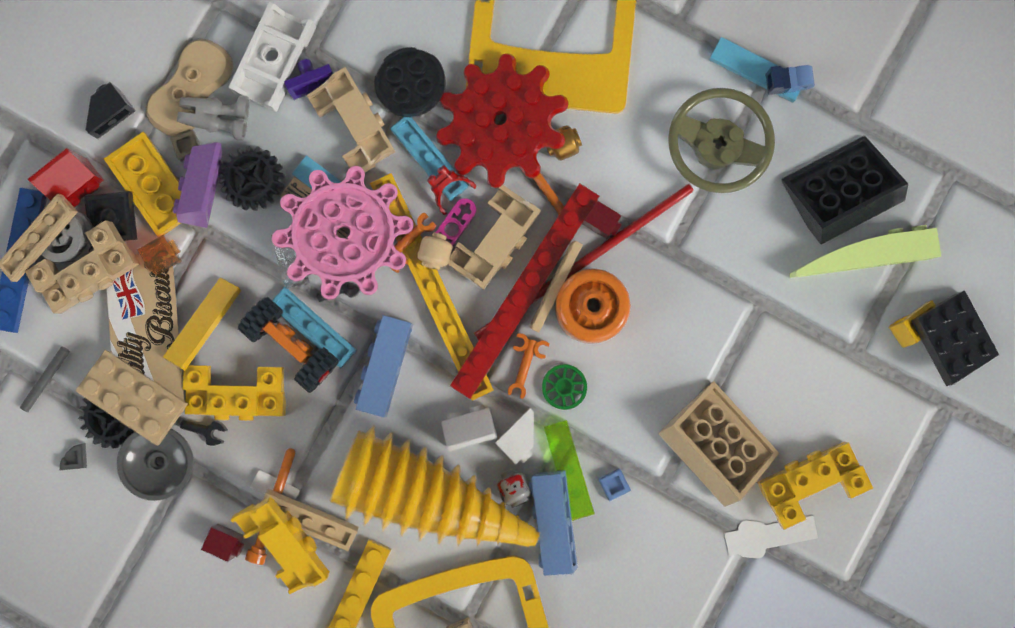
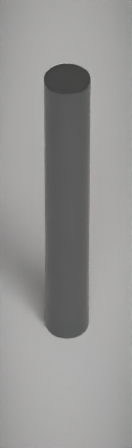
(44, 379)

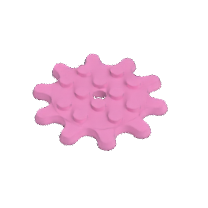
(339, 206)

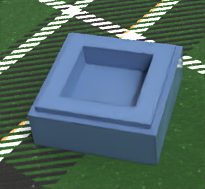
(614, 484)

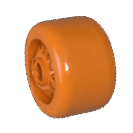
(573, 312)

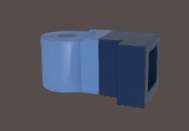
(789, 79)

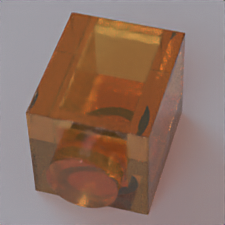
(160, 254)

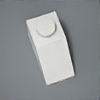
(519, 438)

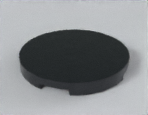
(410, 82)

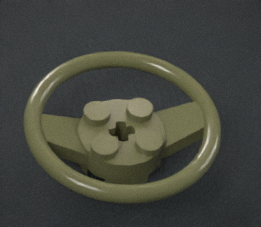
(734, 149)

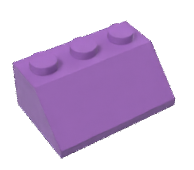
(199, 185)

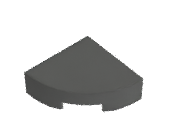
(74, 458)

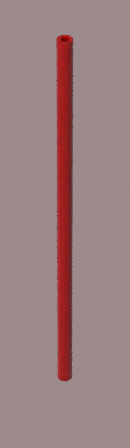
(614, 240)

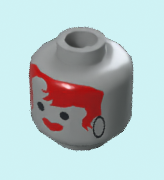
(514, 488)

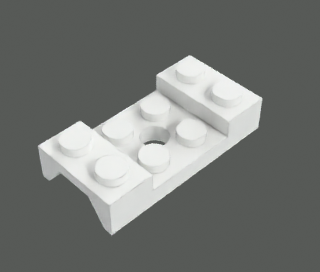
(265, 79)

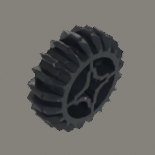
(256, 170)
(105, 434)

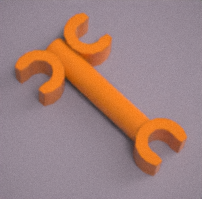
(415, 233)
(531, 348)

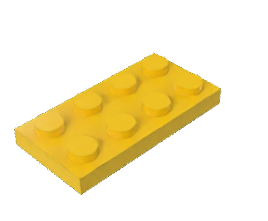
(150, 179)

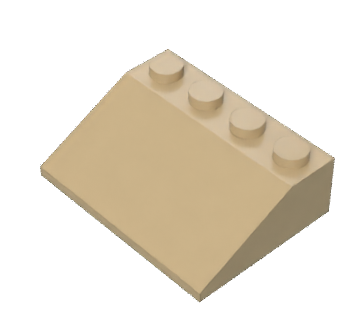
(719, 444)

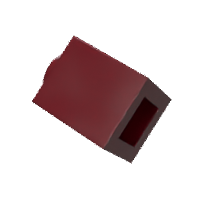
(603, 220)
(223, 543)

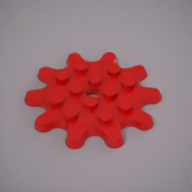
(515, 141)

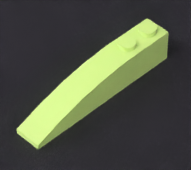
(884, 250)

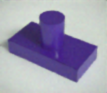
(308, 80)

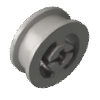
(72, 236)

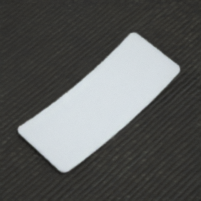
(265, 481)

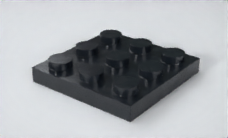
(955, 338)

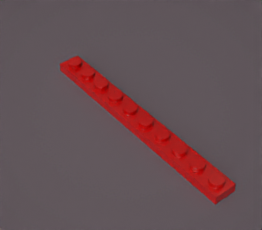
(524, 291)

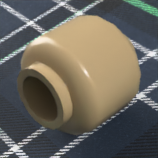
(434, 251)

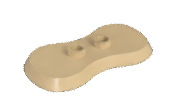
(199, 73)

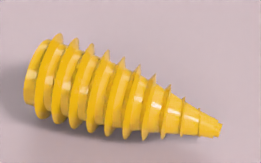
(422, 495)

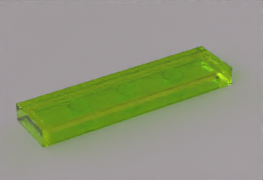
(566, 459)

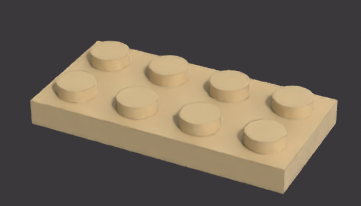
(131, 397)

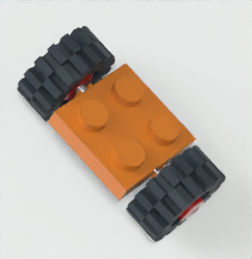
(263, 320)

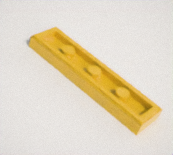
(202, 324)

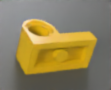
(904, 329)

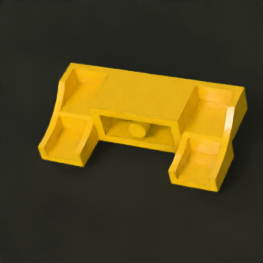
(241, 401)
(811, 476)
(286, 542)

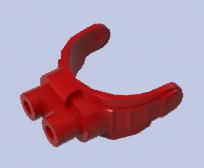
(441, 180)

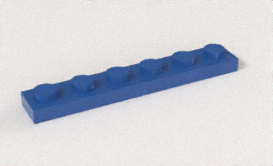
(13, 294)

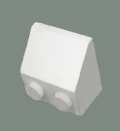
(468, 428)

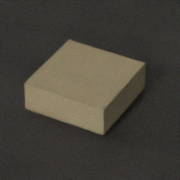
(183, 144)

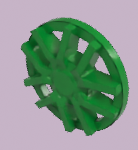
(564, 387)

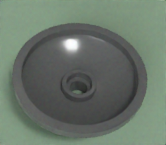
(143, 474)

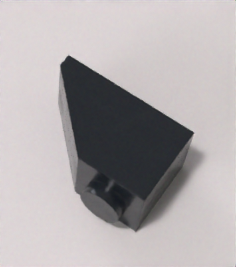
(107, 110)

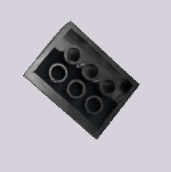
(845, 189)

